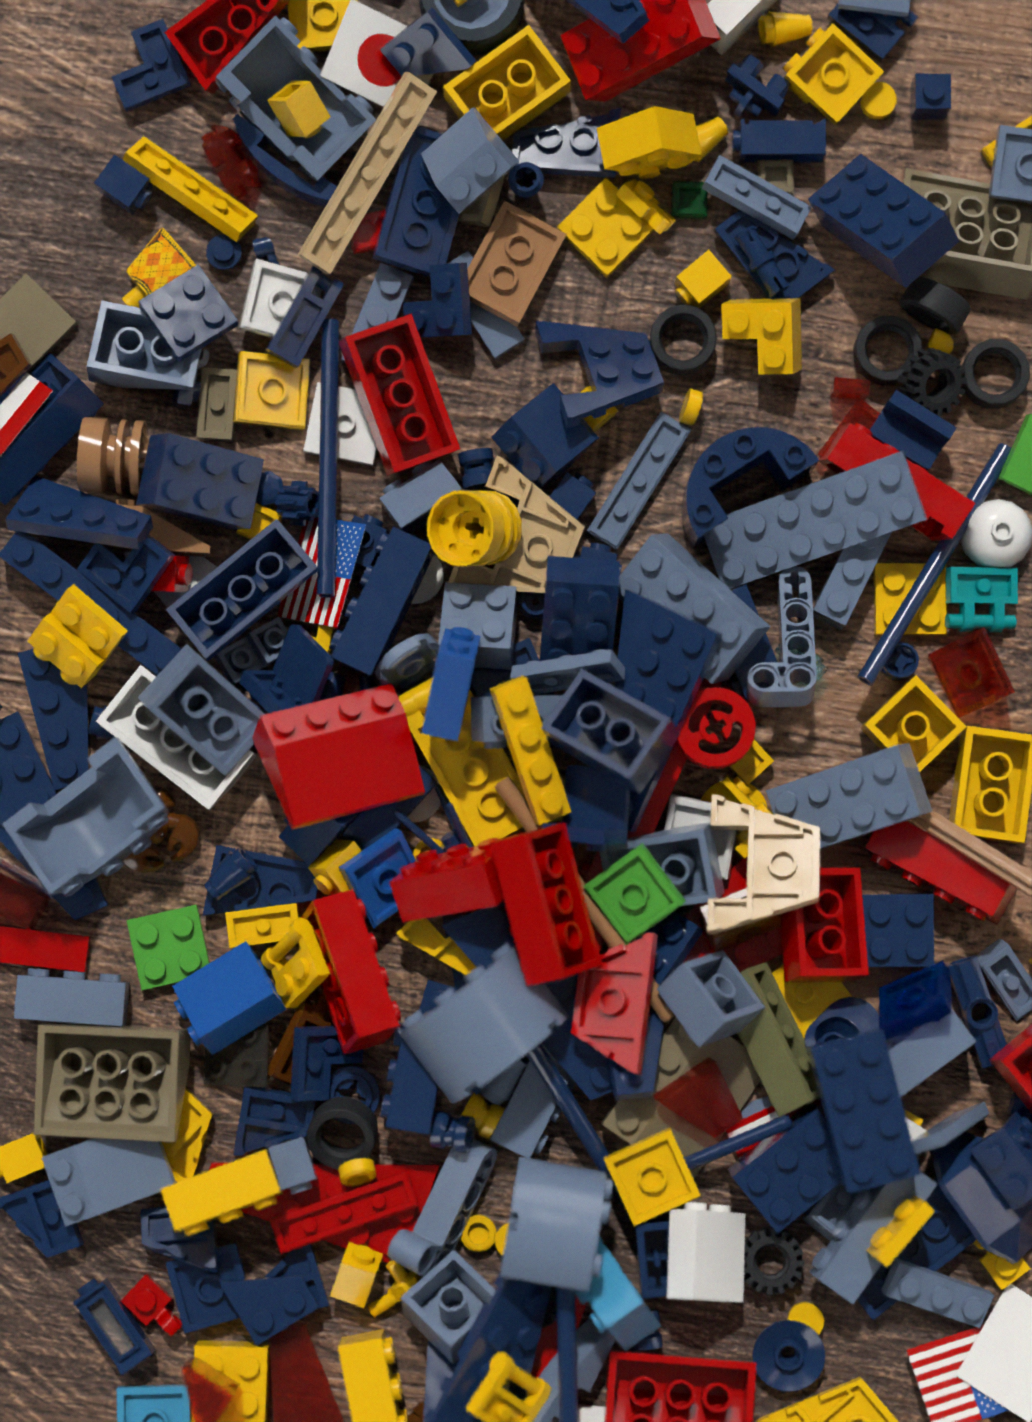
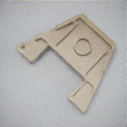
(545, 533)
(780, 869)

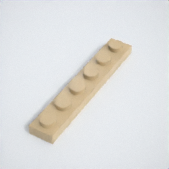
(367, 173)

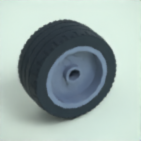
(479, 23)

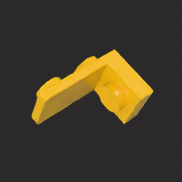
(741, 791)

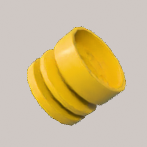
(457, 530)

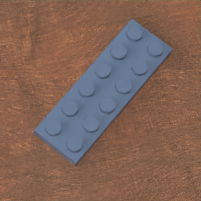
(815, 520)

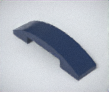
(254, 143)

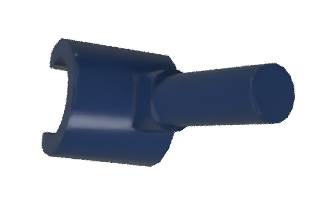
(264, 248)

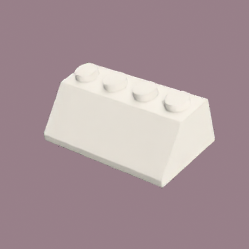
(164, 749)

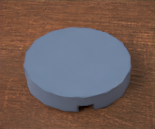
(408, 661)

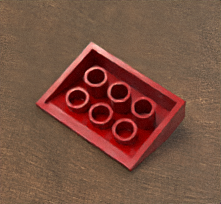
(339, 755)
(678, 1388)

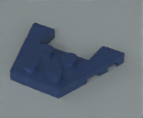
(616, 364)

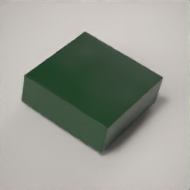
(689, 200)

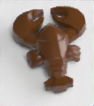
(184, 832)

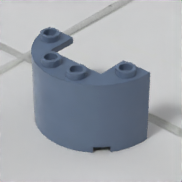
(268, 66)
(89, 822)
(482, 1025)
(555, 1224)

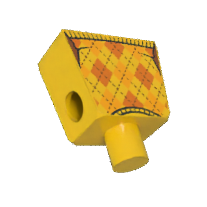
(156, 266)

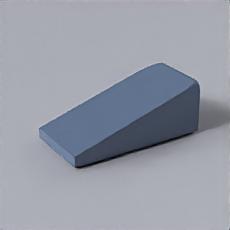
(1007, 977)
(830, 1209)

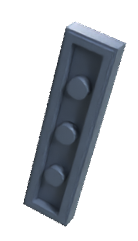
(638, 481)

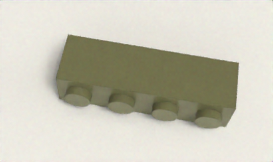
(778, 1046)

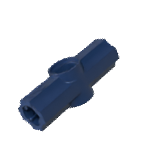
(970, 990)

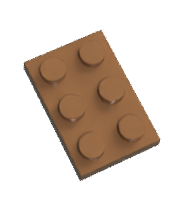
(512, 262)

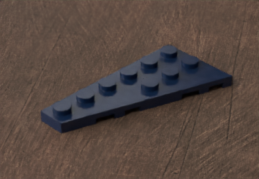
(504, 1325)

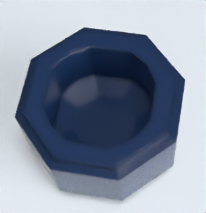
(268, 488)

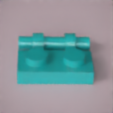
(981, 586)

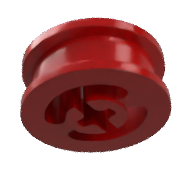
(740, 715)

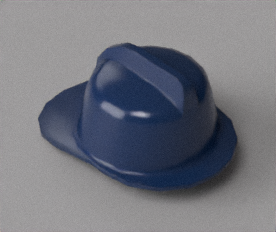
(842, 1019)

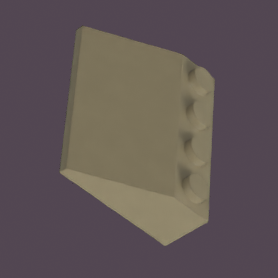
(991, 232)
(110, 1081)
(645, 1116)

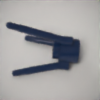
(452, 838)

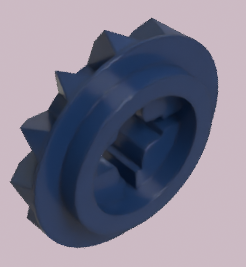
(366, 1086)

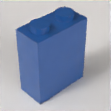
(451, 683)
(227, 998)

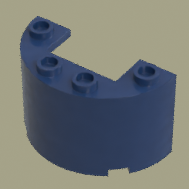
(731, 457)

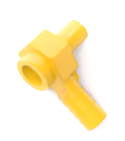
(403, 1283)

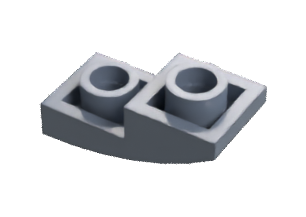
(253, 652)

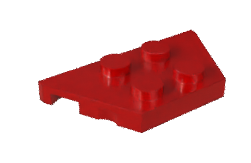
(615, 1002)

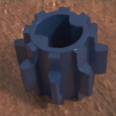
(297, 503)

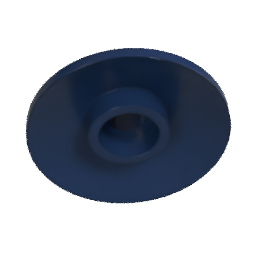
(792, 1371)

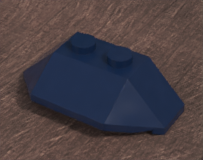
(980, 1202)

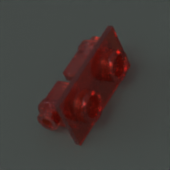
(224, 146)

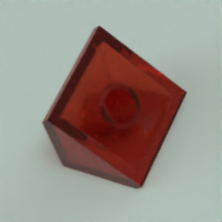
(971, 673)
(207, 1390)

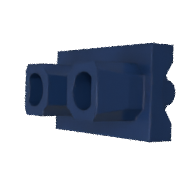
(743, 80)

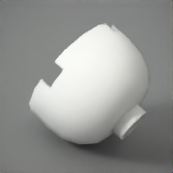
(997, 535)

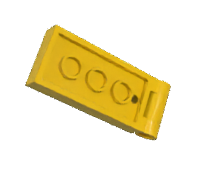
(465, 771)

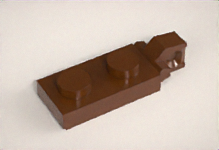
(310, 1013)

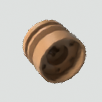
(111, 456)

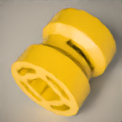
(485, 1116)

